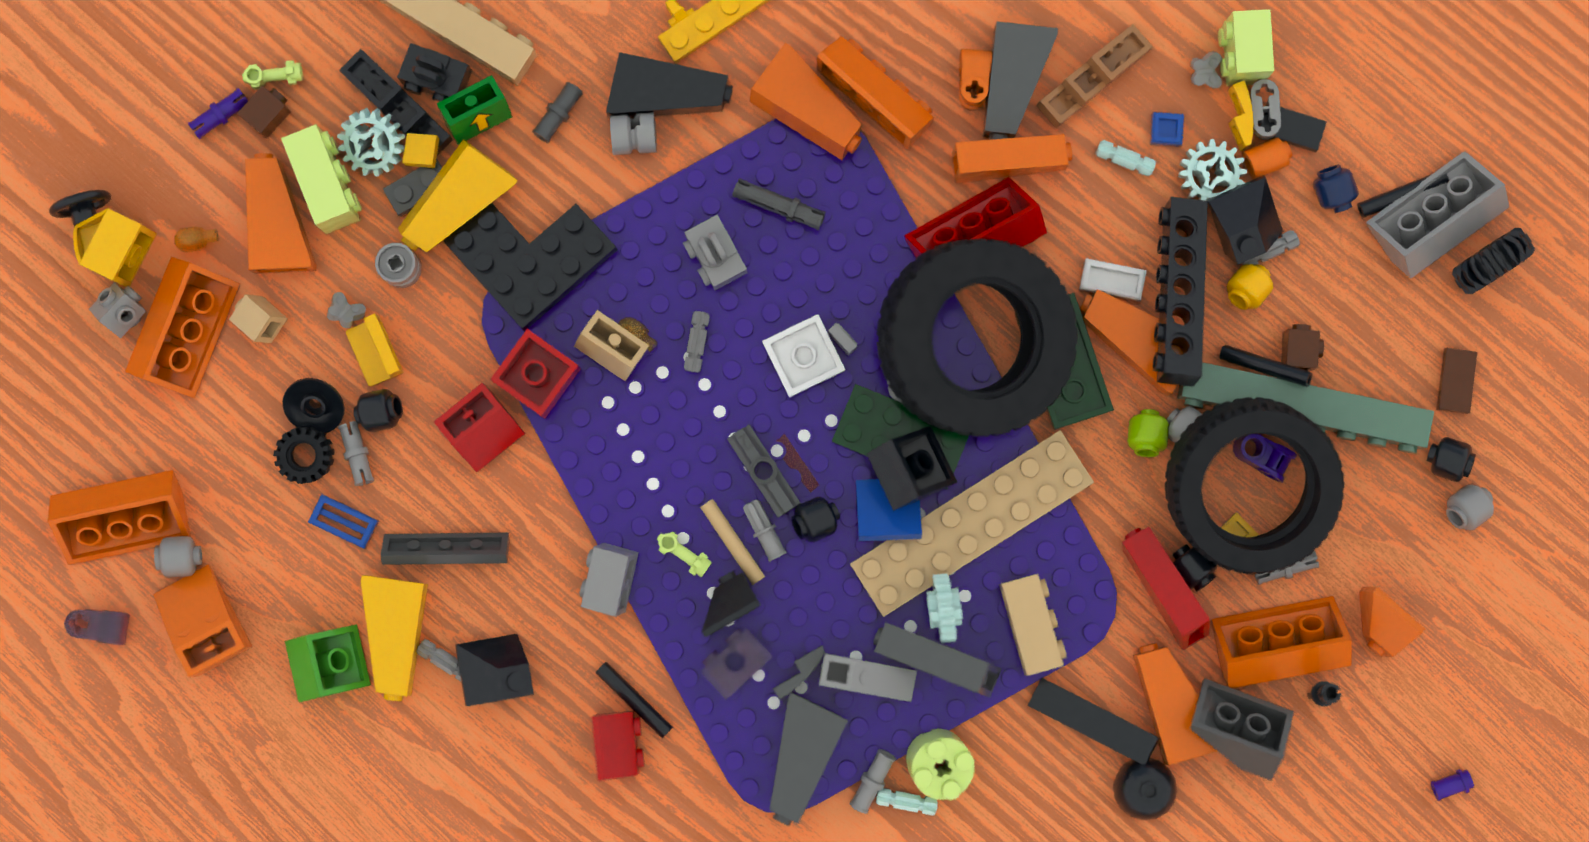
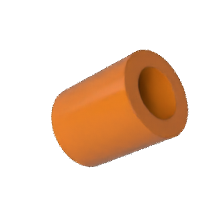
(1267, 157)

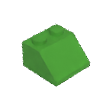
(327, 663)

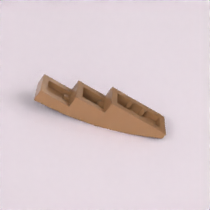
(1094, 76)

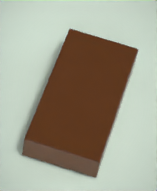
(1457, 380)

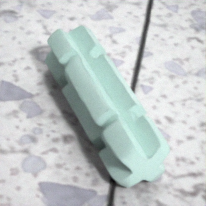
(1125, 158)
(907, 801)

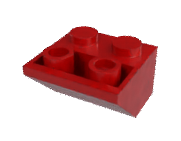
(479, 427)

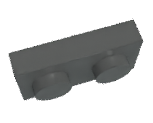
(407, 191)

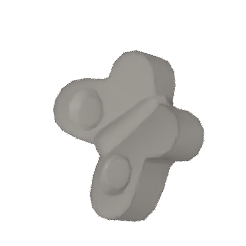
(1205, 70)
(344, 312)

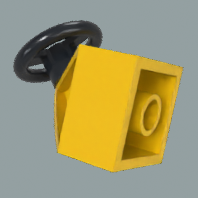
(105, 239)

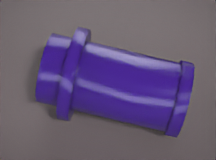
(1452, 784)

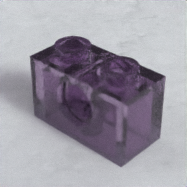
(727, 680)

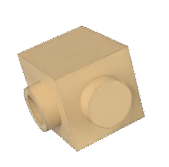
(258, 318)

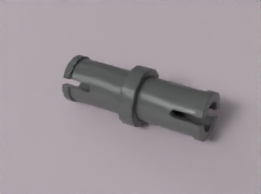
(557, 112)

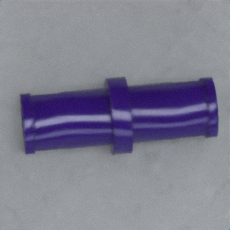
(218, 113)

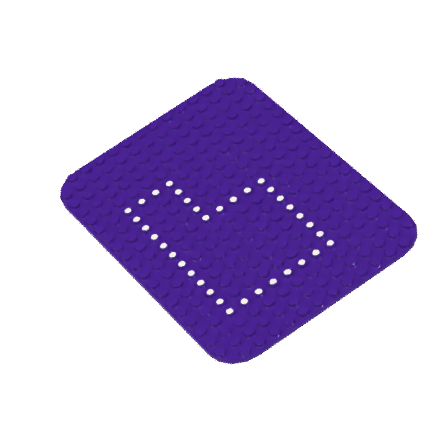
(658, 449)

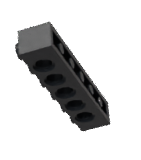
(1190, 217)

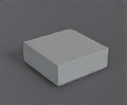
(842, 338)

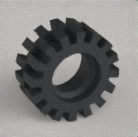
(285, 455)

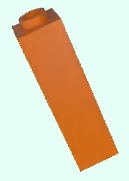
(805, 104)
(1009, 157)
(273, 221)
(1127, 333)
(1170, 704)

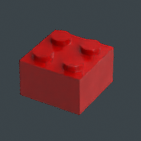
(535, 373)

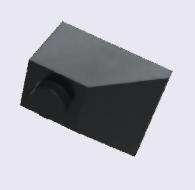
(1246, 220)
(729, 602)
(493, 670)

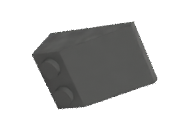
(1242, 727)

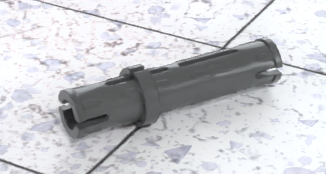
(782, 205)

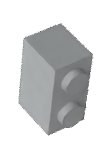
(608, 579)

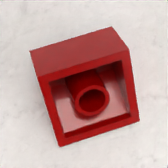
(617, 745)

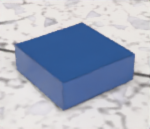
(1167, 129)

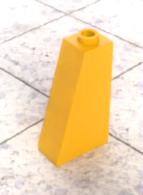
(455, 196)
(394, 630)

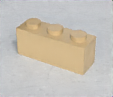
(1032, 624)

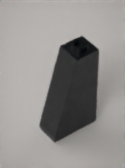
(665, 88)

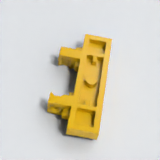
(694, 29)

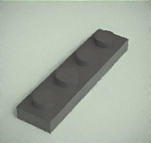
(445, 548)

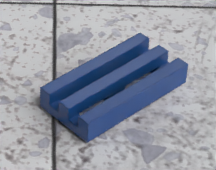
(368, 532)

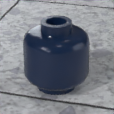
(1335, 188)

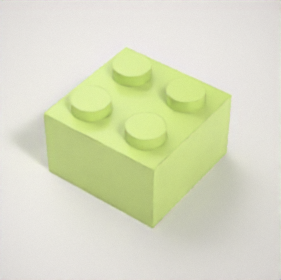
(1246, 47)

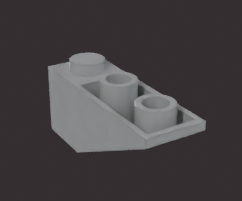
(867, 677)

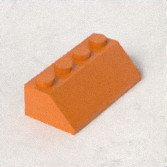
(874, 91)
(182, 327)
(118, 517)
(1282, 642)

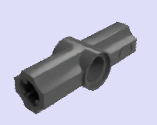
(751, 453)

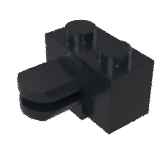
(433, 73)

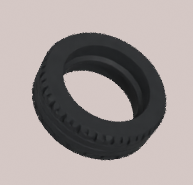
(1306, 525)

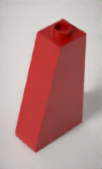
(1166, 587)

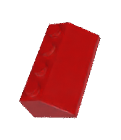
(997, 213)

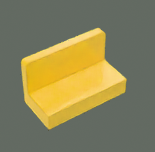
(374, 351)

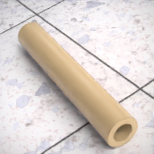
(732, 541)

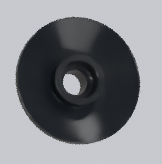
(303, 411)

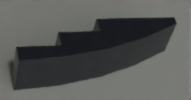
(391, 98)
(1093, 721)

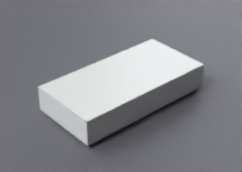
(1113, 279)

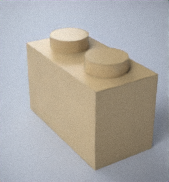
(611, 345)

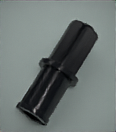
(1325, 693)

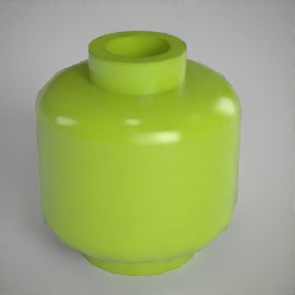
(1148, 433)

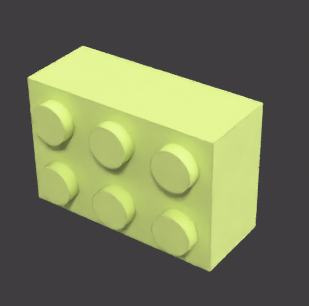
(322, 178)

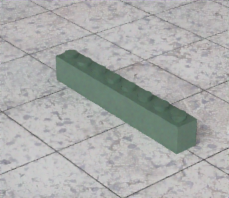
(1330, 409)

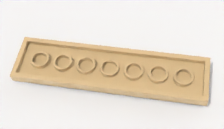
(973, 522)

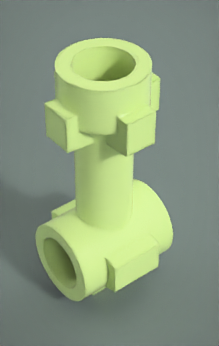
(256, 77)
(669, 543)

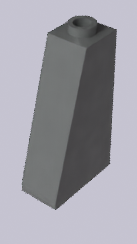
(1017, 63)
(936, 659)
(804, 752)

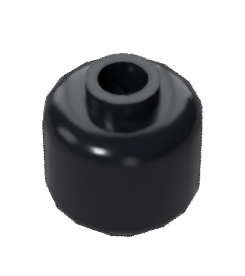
(378, 410)
(1451, 459)
(815, 519)
(1194, 567)

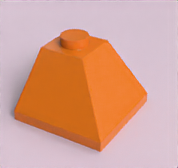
(1386, 623)

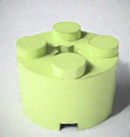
(946, 780)

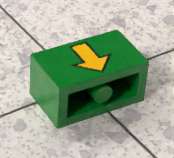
(474, 109)

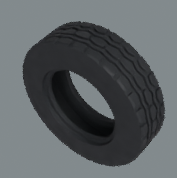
(1044, 350)

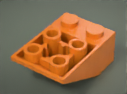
(201, 622)

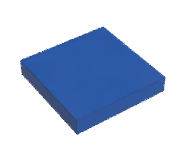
(877, 518)

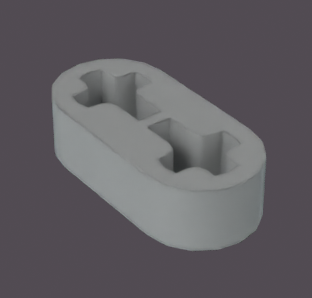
(1272, 108)

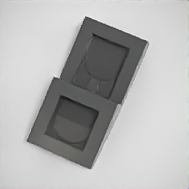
(806, 665)

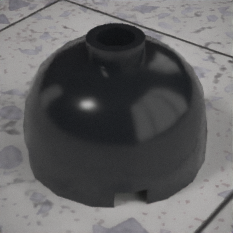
(1145, 789)

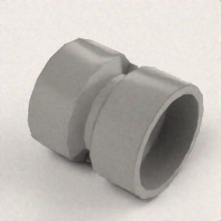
(633, 133)
(398, 265)

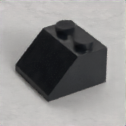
(911, 467)

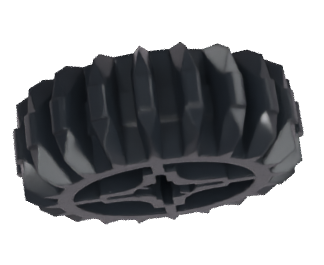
(1493, 261)

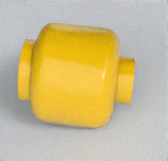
(1249, 286)

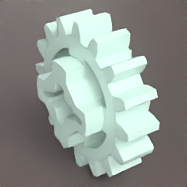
(358, 141)
(1201, 168)
(944, 608)

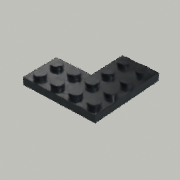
(533, 275)

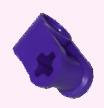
(1268, 458)

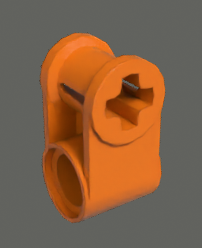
(975, 74)

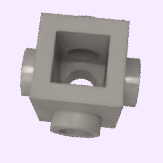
(118, 309)

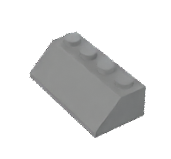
(1434, 221)

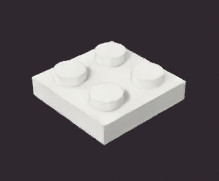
(803, 355)

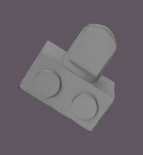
(714, 252)

